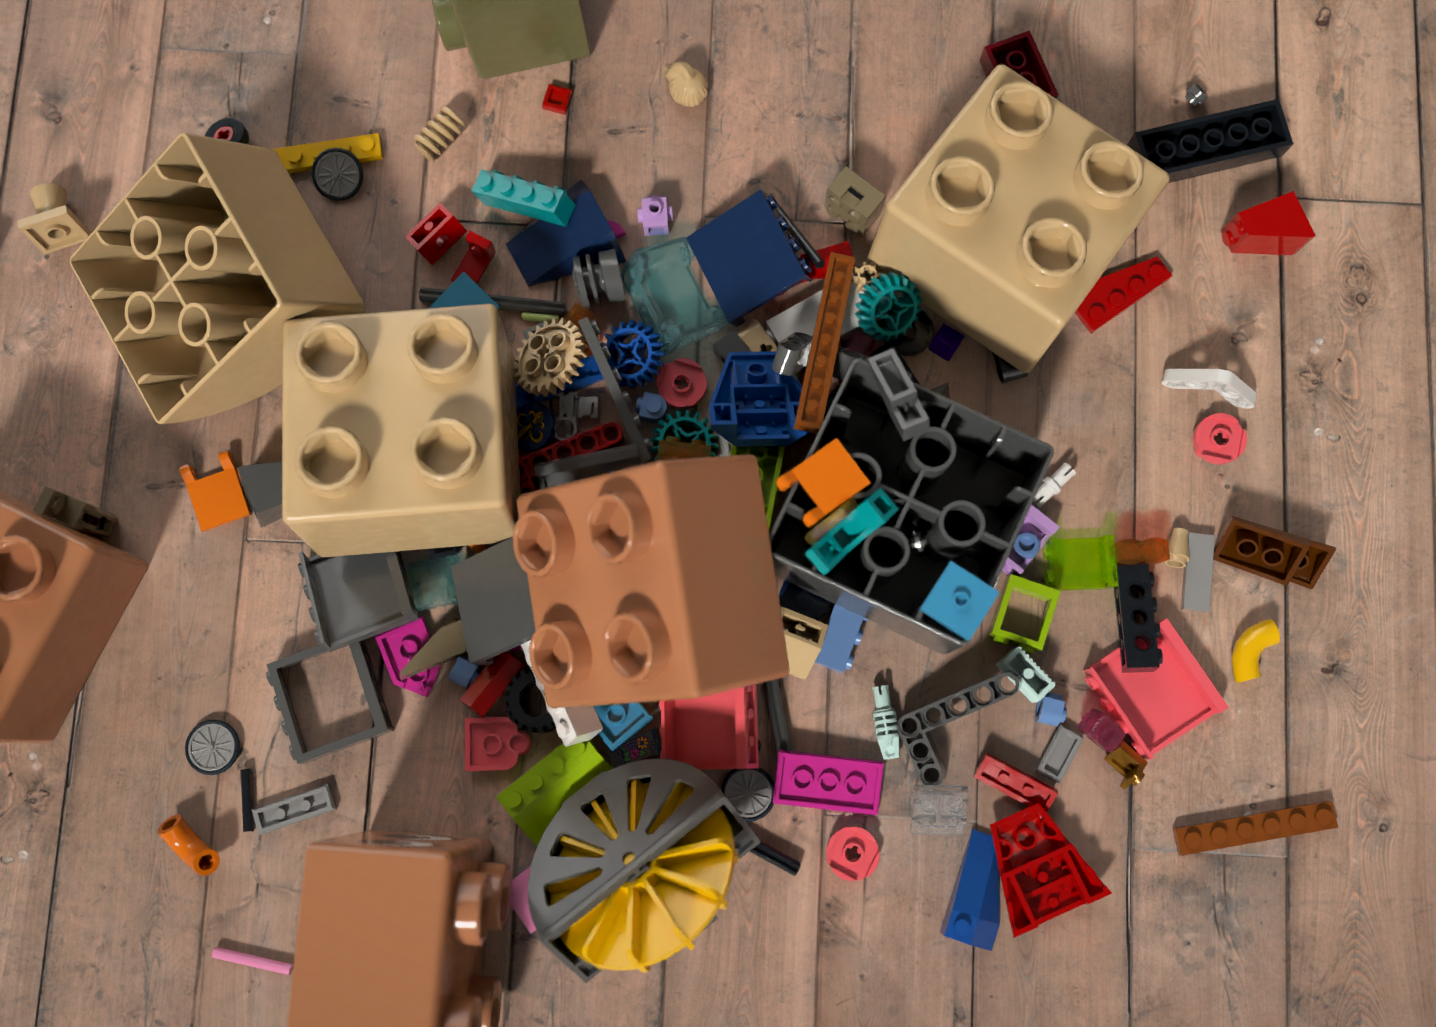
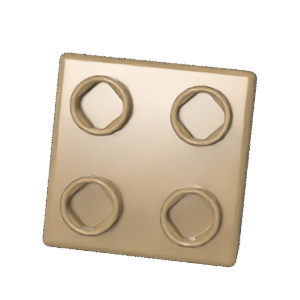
(1014, 216)
(399, 430)

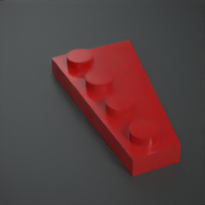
(1120, 291)

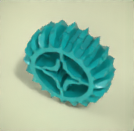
(881, 302)
(675, 426)

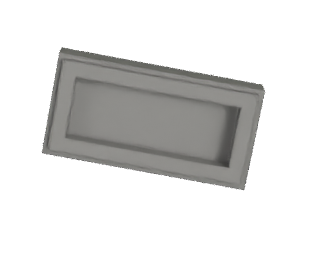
(1059, 754)

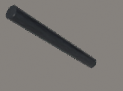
(803, 242)

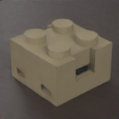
(854, 201)

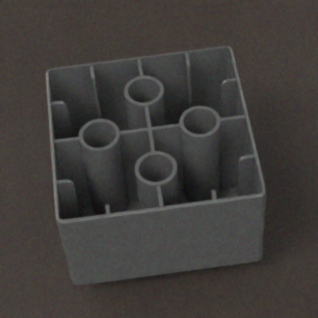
(960, 478)

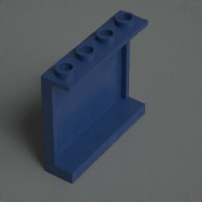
(749, 256)

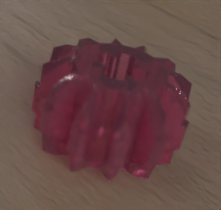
(1101, 730)

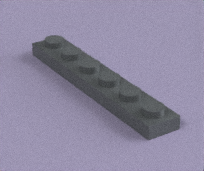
(612, 379)

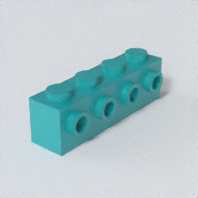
(524, 197)

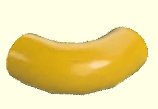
(1250, 646)

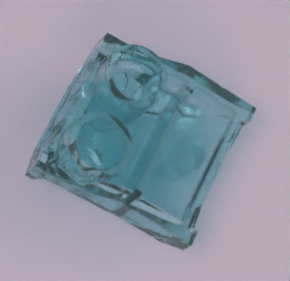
(433, 582)

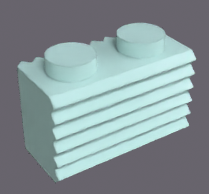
(1034, 681)

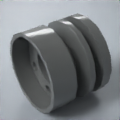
(598, 278)

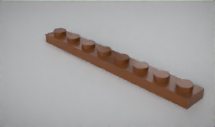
(824, 343)

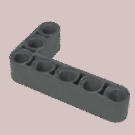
(794, 354)
(949, 714)

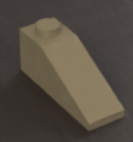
(443, 647)

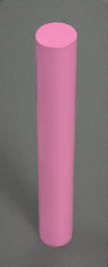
(251, 960)

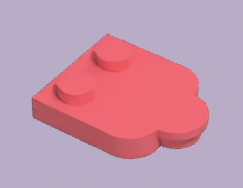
(493, 743)

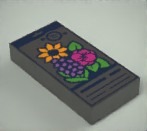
(637, 748)

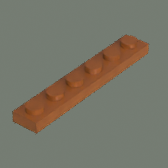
(1255, 828)

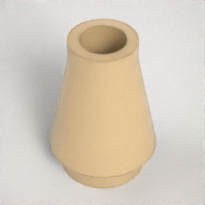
(1178, 548)

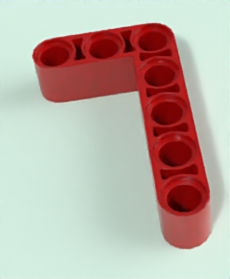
(574, 444)

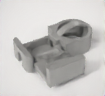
(575, 408)

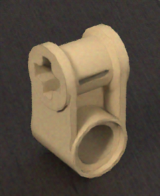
(756, 338)

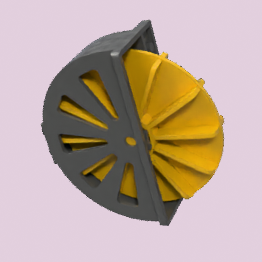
(635, 866)

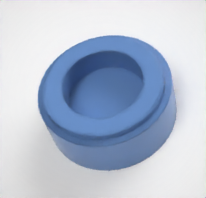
(1027, 545)

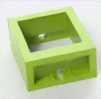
(1032, 589)

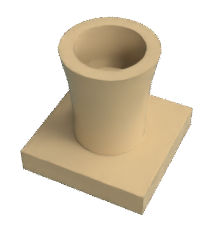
(54, 223)

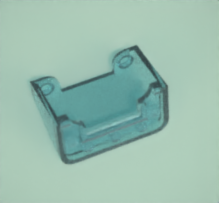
(669, 296)

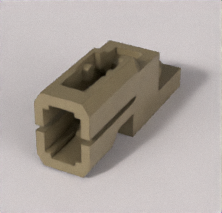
(73, 512)

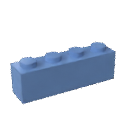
(840, 639)

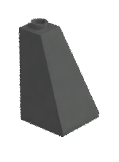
(264, 490)

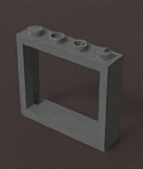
(290, 724)

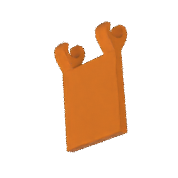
(828, 478)
(217, 497)

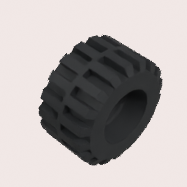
(516, 705)

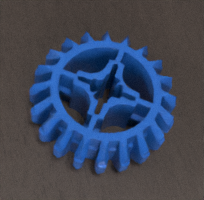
(638, 346)

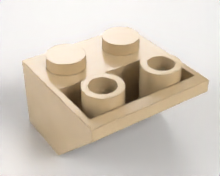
(803, 641)

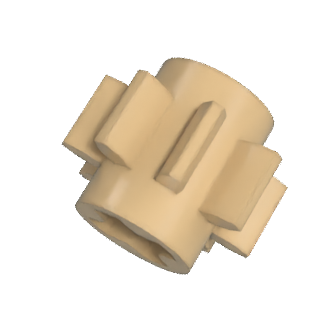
(866, 270)

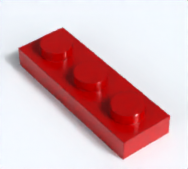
(1014, 782)

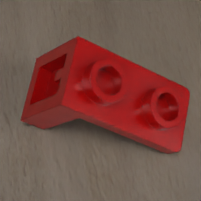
(477, 257)

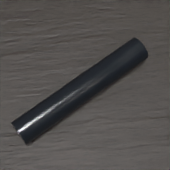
(247, 800)

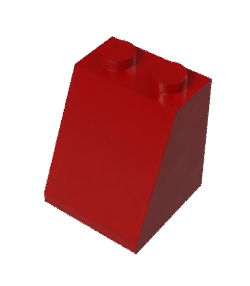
(1269, 228)

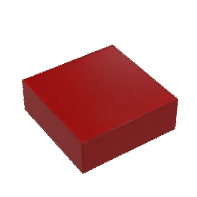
(557, 99)

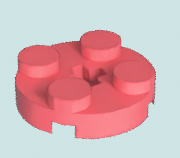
(674, 372)
(1206, 446)
(856, 868)

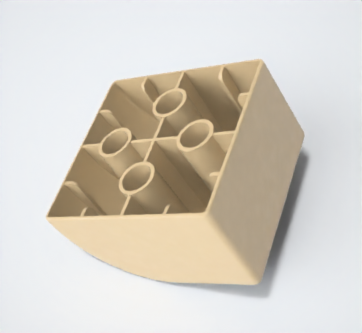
(206, 272)

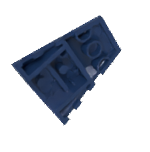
(547, 249)

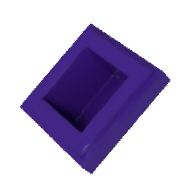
(946, 342)

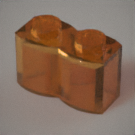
(1150, 551)

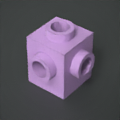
(655, 215)

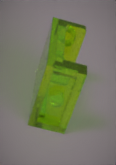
(1081, 563)

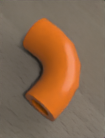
(189, 845)

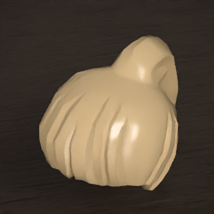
(686, 84)

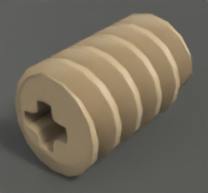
(437, 133)

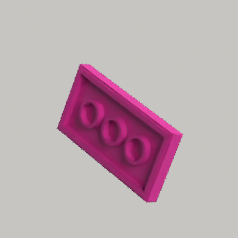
(828, 782)

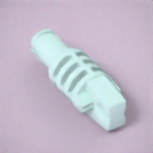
(886, 724)

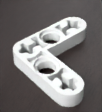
(1220, 380)

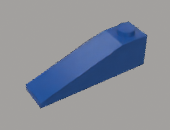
(974, 902)

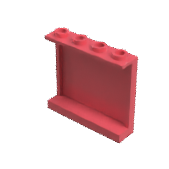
(1156, 704)
(712, 730)

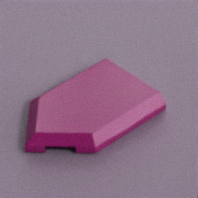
(399, 647)

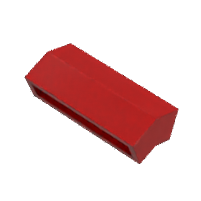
(491, 684)

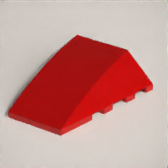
(1040, 870)

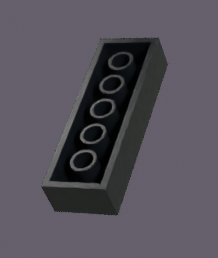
(1216, 141)

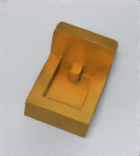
(1128, 764)

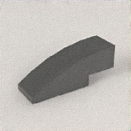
(899, 394)

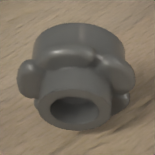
(1196, 95)

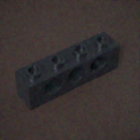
(1131, 656)

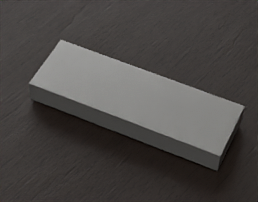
(1198, 573)
(294, 809)

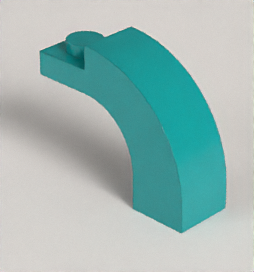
(850, 531)

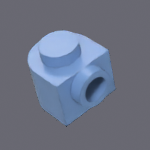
(651, 408)
(464, 673)
(1051, 710)

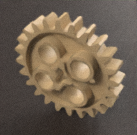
(550, 357)

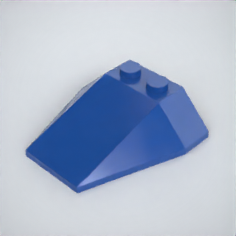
(755, 402)

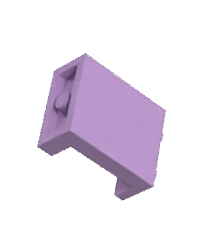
(1037, 524)

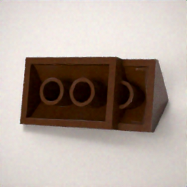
(1271, 553)

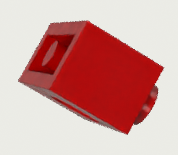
(435, 233)

